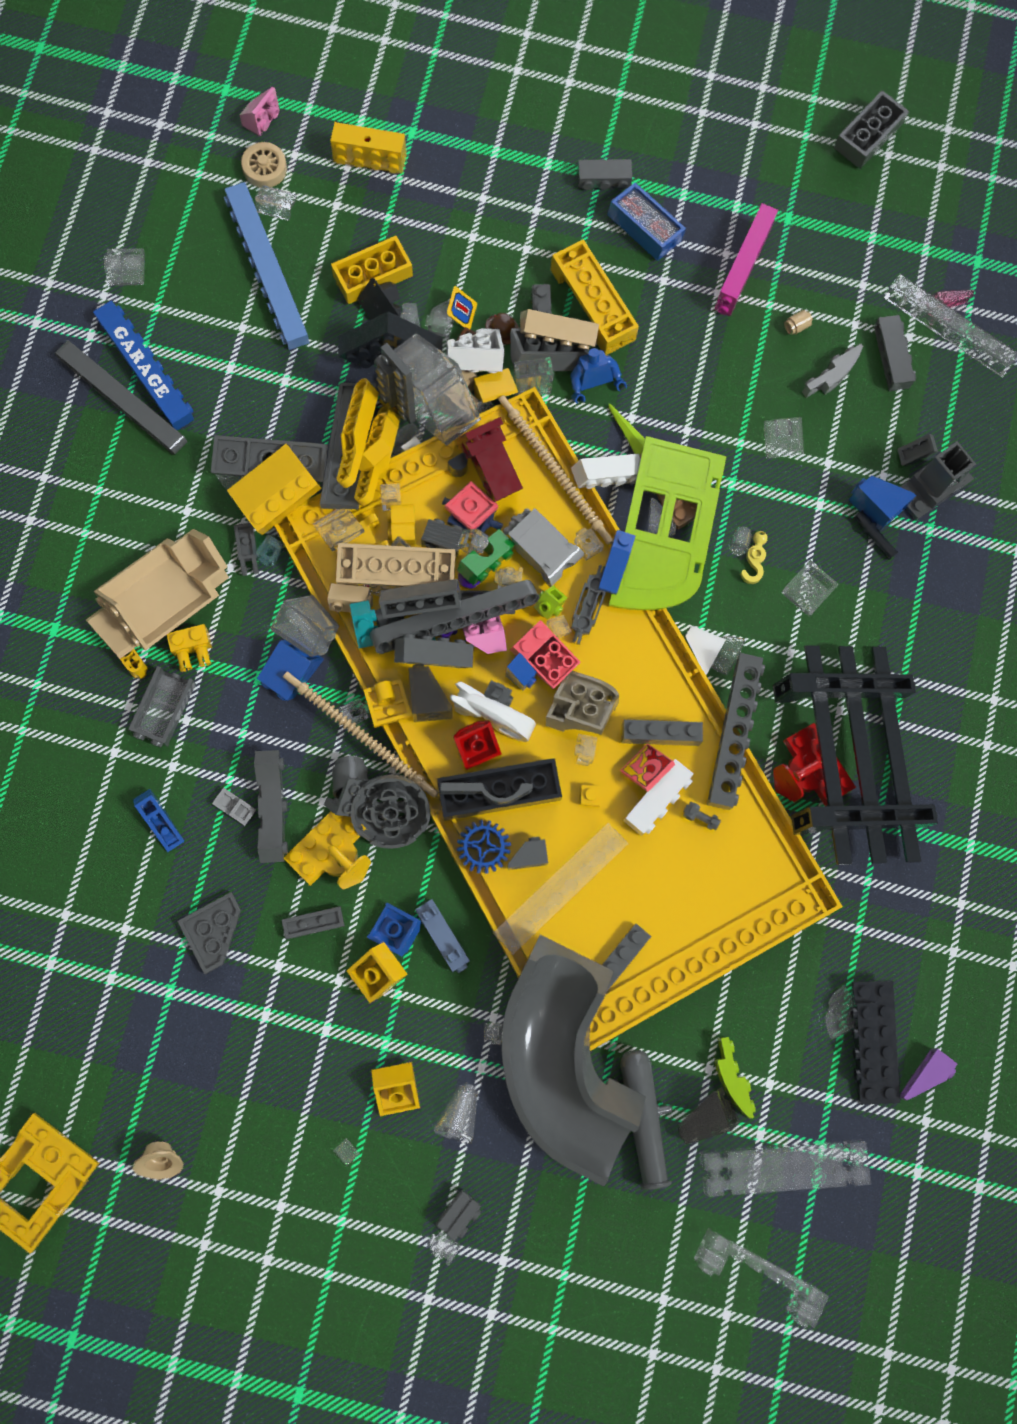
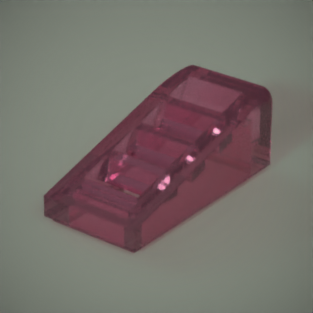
(954, 298)

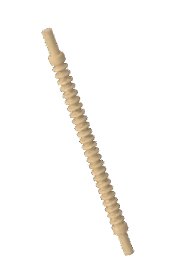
(597, 525)
(303, 689)

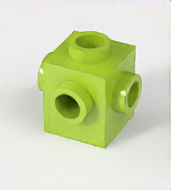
(550, 602)

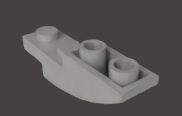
(836, 372)

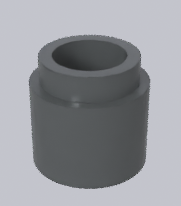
(347, 767)

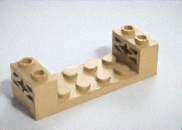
(393, 565)

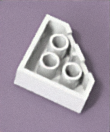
(478, 351)

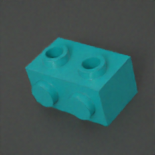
(363, 622)

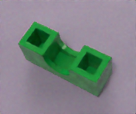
(477, 567)

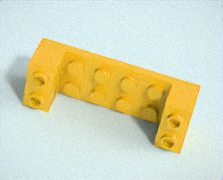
(596, 295)

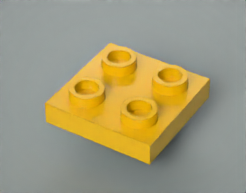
(387, 702)

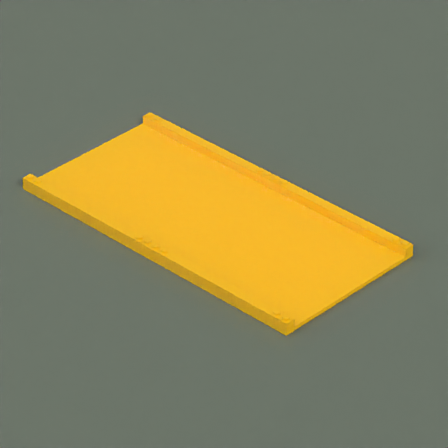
(694, 889)

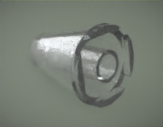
(459, 1115)

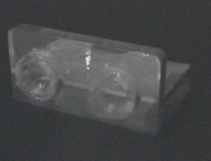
(275, 202)

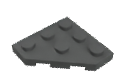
(211, 931)

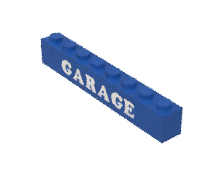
(143, 365)

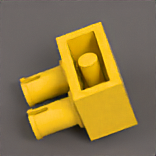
(190, 641)

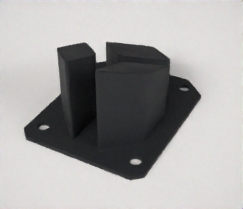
(378, 299)

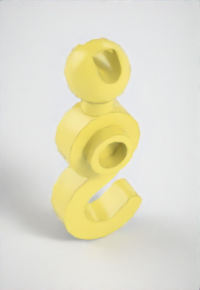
(755, 557)

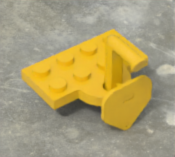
(326, 849)

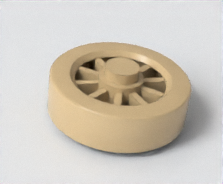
(264, 169)

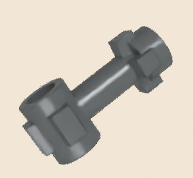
(692, 811)

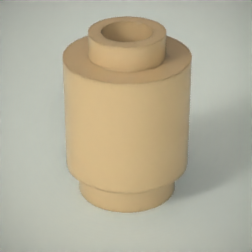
(798, 322)

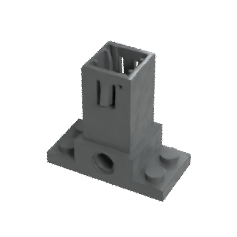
(939, 480)

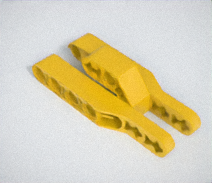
(368, 457)

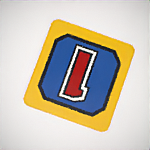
(461, 308)

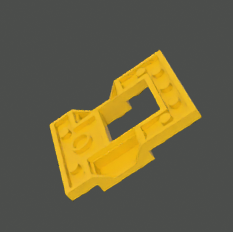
(56, 1161)

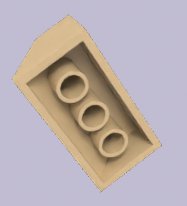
(558, 328)

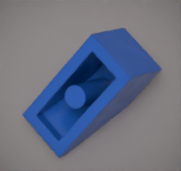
(521, 672)

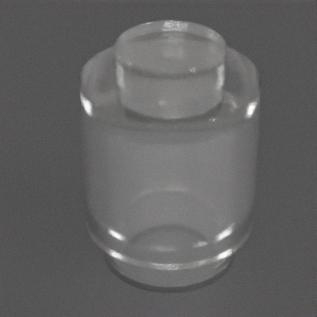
(740, 540)

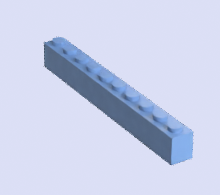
(267, 266)

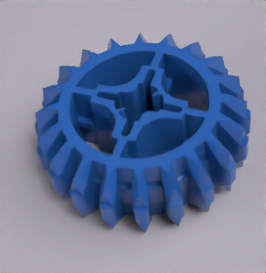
(474, 844)

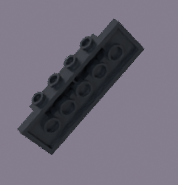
(875, 1042)

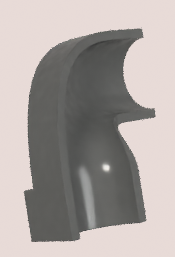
(551, 1063)

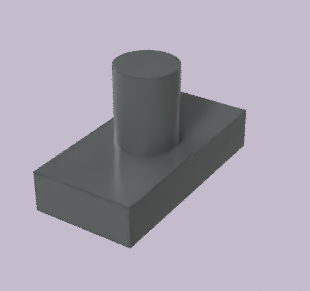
(917, 450)

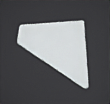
(704, 646)

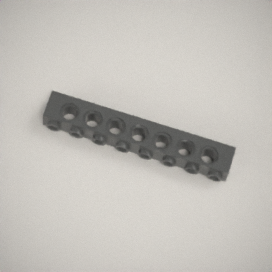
(744, 664)

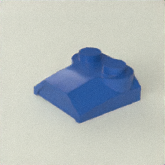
(395, 929)

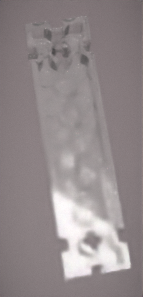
(785, 1168)

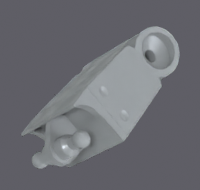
(542, 545)

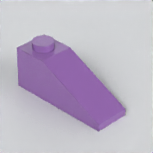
(931, 1072)

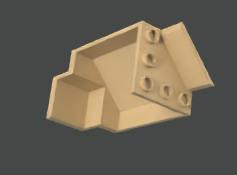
(158, 592)

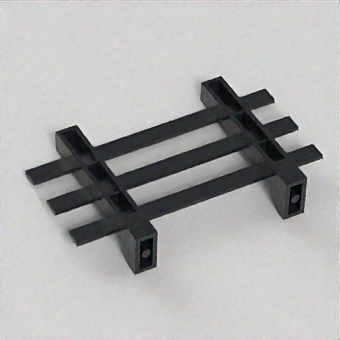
(870, 815)

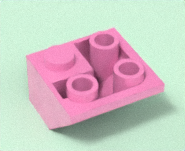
(260, 112)
(487, 635)

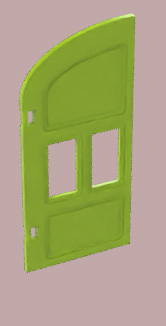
(662, 567)

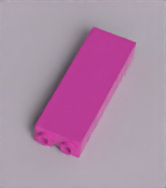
(745, 260)

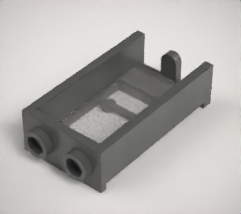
(161, 707)

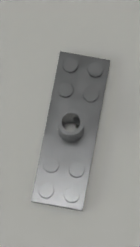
(241, 455)

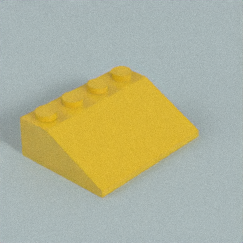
(273, 489)

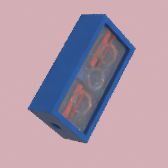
(646, 221)

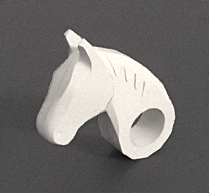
(502, 717)

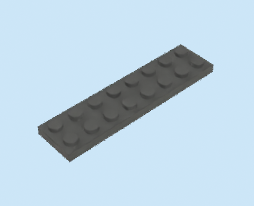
(333, 494)

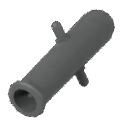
(638, 1076)

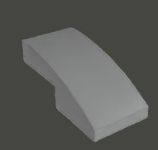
(234, 806)

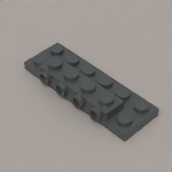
(395, 383)

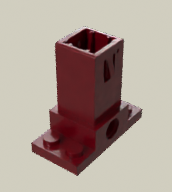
(490, 459)

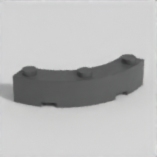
(271, 806)

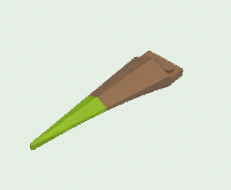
(683, 511)

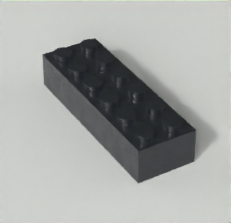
(502, 783)

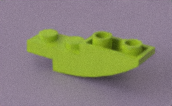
(735, 1086)

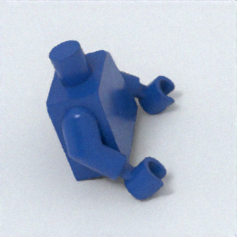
(593, 371)

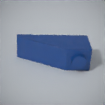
(616, 562)
(158, 820)

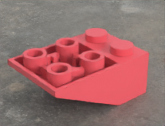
(546, 654)

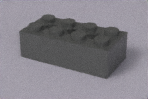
(871, 129)

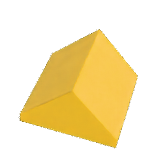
(494, 386)

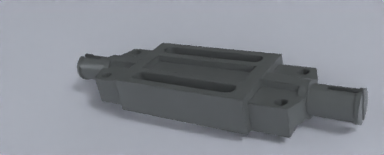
(583, 623)

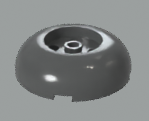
(392, 831)

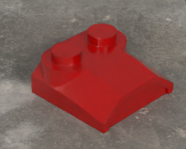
(476, 743)

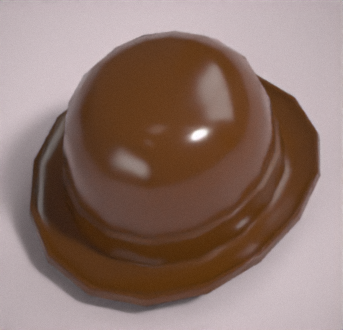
(503, 323)

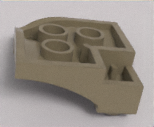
(582, 704)

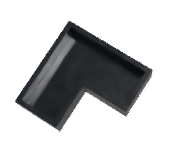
(364, 342)

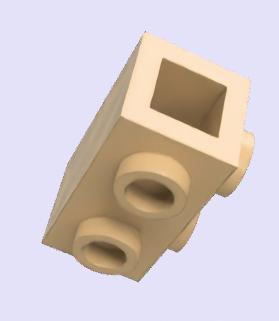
(343, 595)

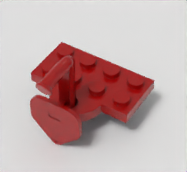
(806, 766)

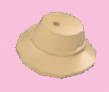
(158, 1162)

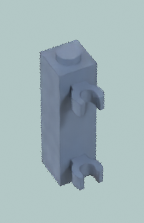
(442, 936)

